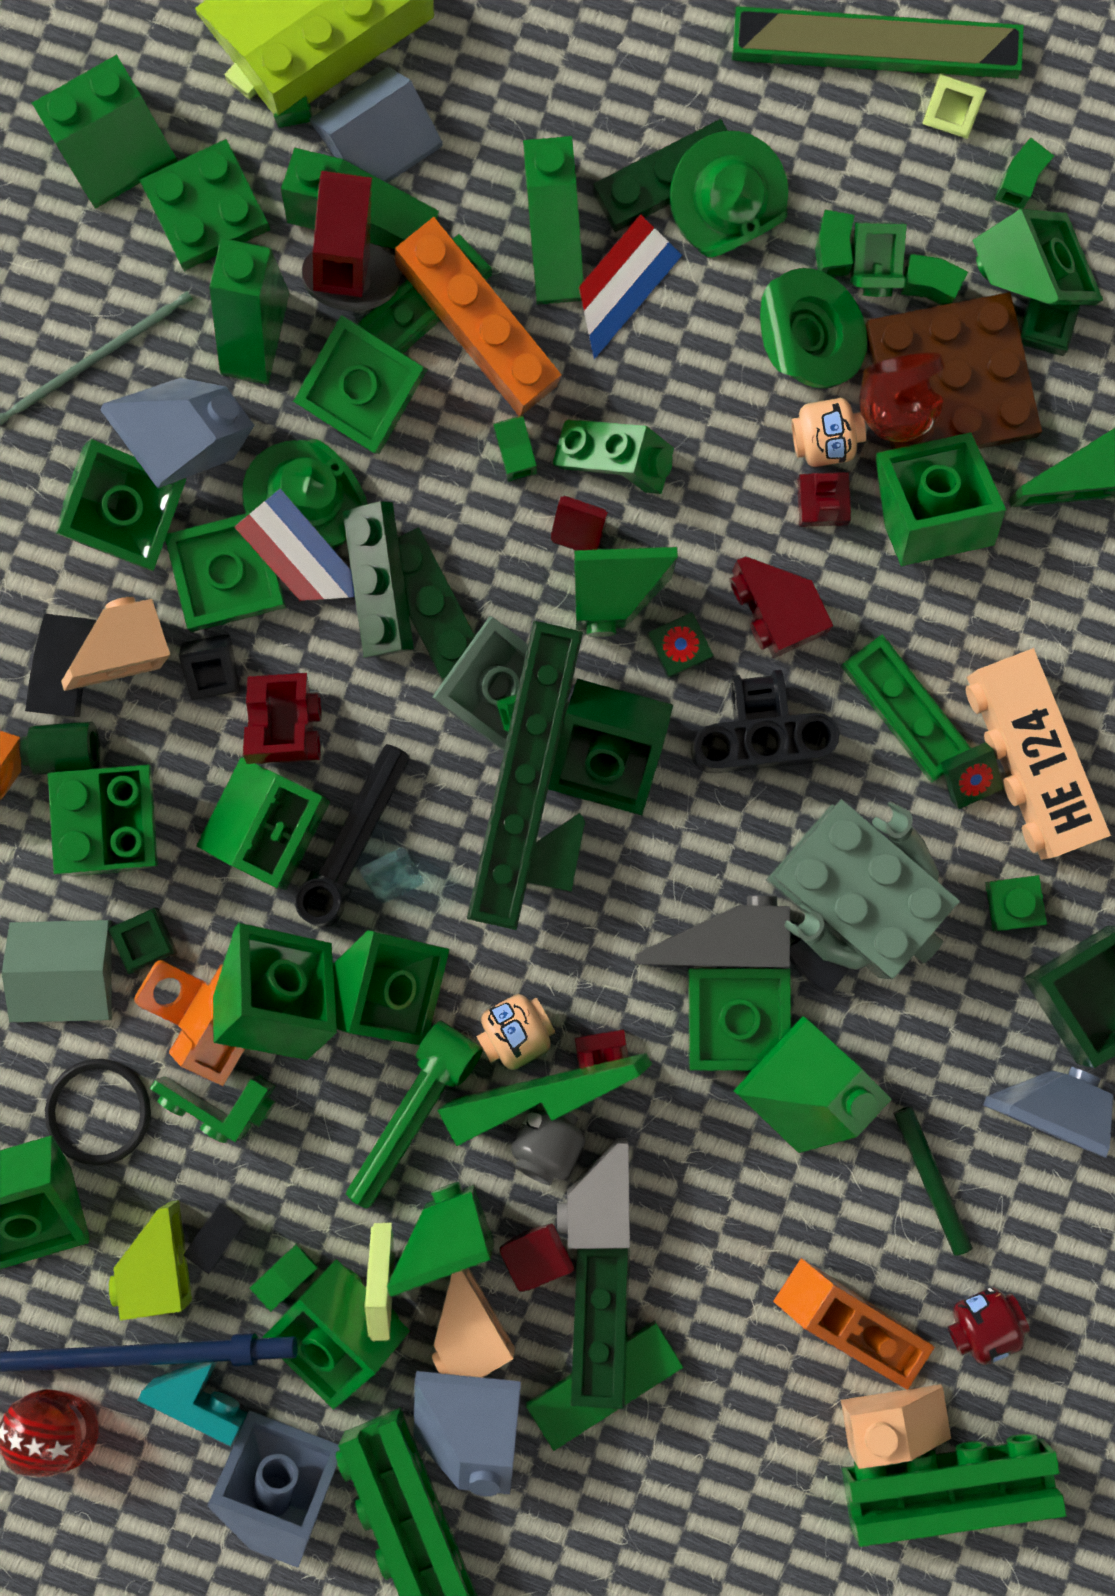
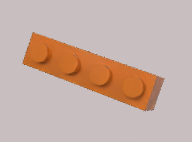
(476, 316)

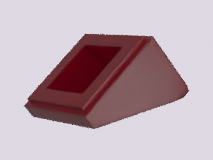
(578, 524)
(536, 1257)

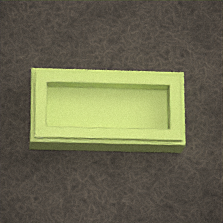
(380, 1270)

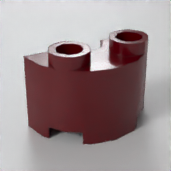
(281, 720)

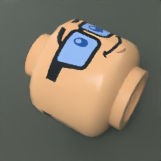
(827, 432)
(515, 1031)

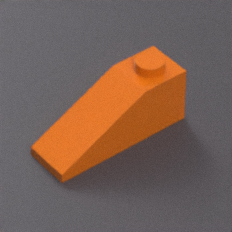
(853, 1324)

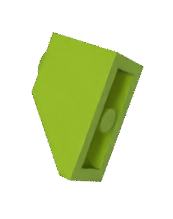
(153, 1271)

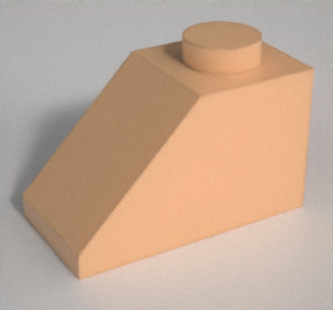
(120, 645)
(469, 1332)
(895, 1425)

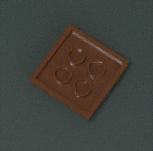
(985, 371)

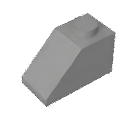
(599, 1202)

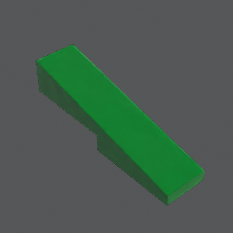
(559, 1093)

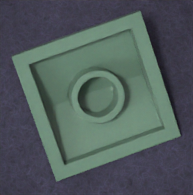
(484, 674)
(58, 971)

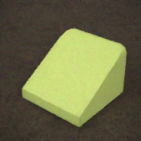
(954, 105)

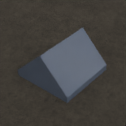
(379, 126)

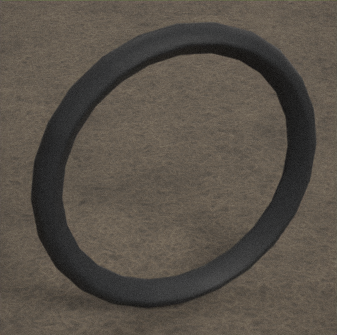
(136, 1139)

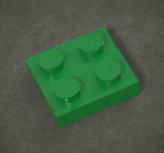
(203, 202)
(360, 385)
(221, 575)
(736, 1016)

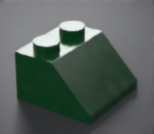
(610, 746)

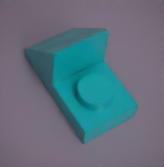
(183, 1398)

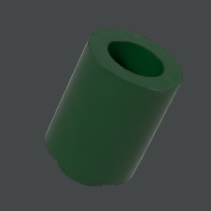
(61, 747)

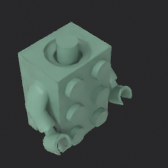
(863, 894)

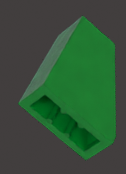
(247, 309)

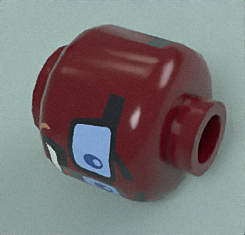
(988, 1326)

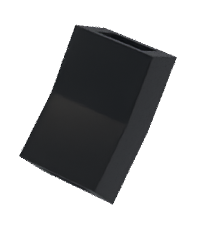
(814, 969)
(215, 1238)

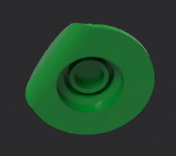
(728, 192)
(812, 328)
(311, 478)

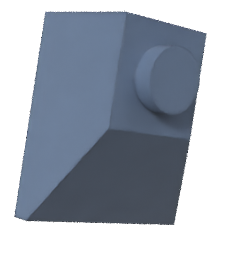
(179, 427)
(1061, 1106)
(468, 1428)
(274, 1487)

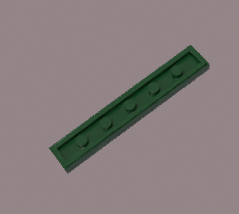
(524, 775)

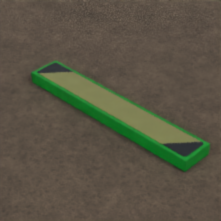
(877, 42)

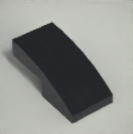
(54, 652)

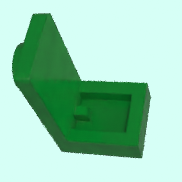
(616, 449)
(251, 1107)

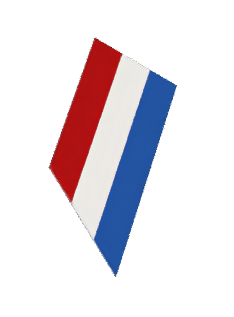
(624, 280)
(296, 550)

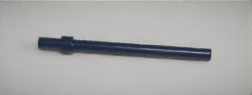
(240, 1350)

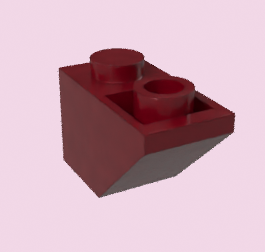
(342, 234)
(783, 606)

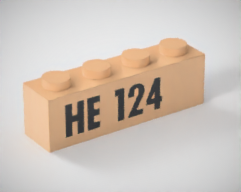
(1036, 755)

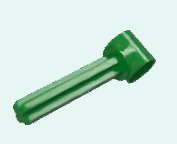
(445, 1060)

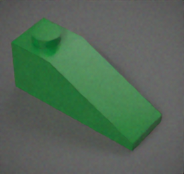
(393, 212)
(553, 219)
(1080, 477)

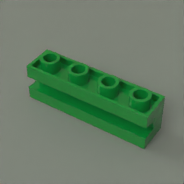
(954, 1491)
(402, 1509)

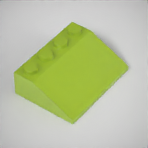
(307, 44)

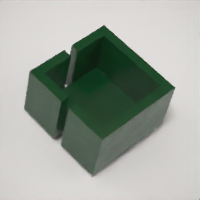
(1080, 997)

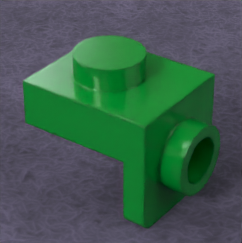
(878, 257)

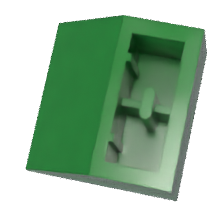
(102, 820)
(263, 824)

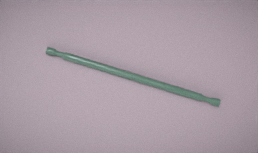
(95, 357)

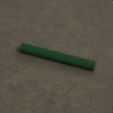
(933, 1181)

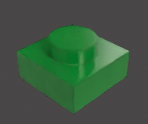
(1016, 903)

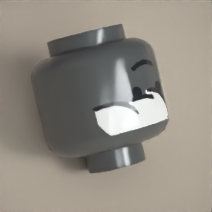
(546, 1147)

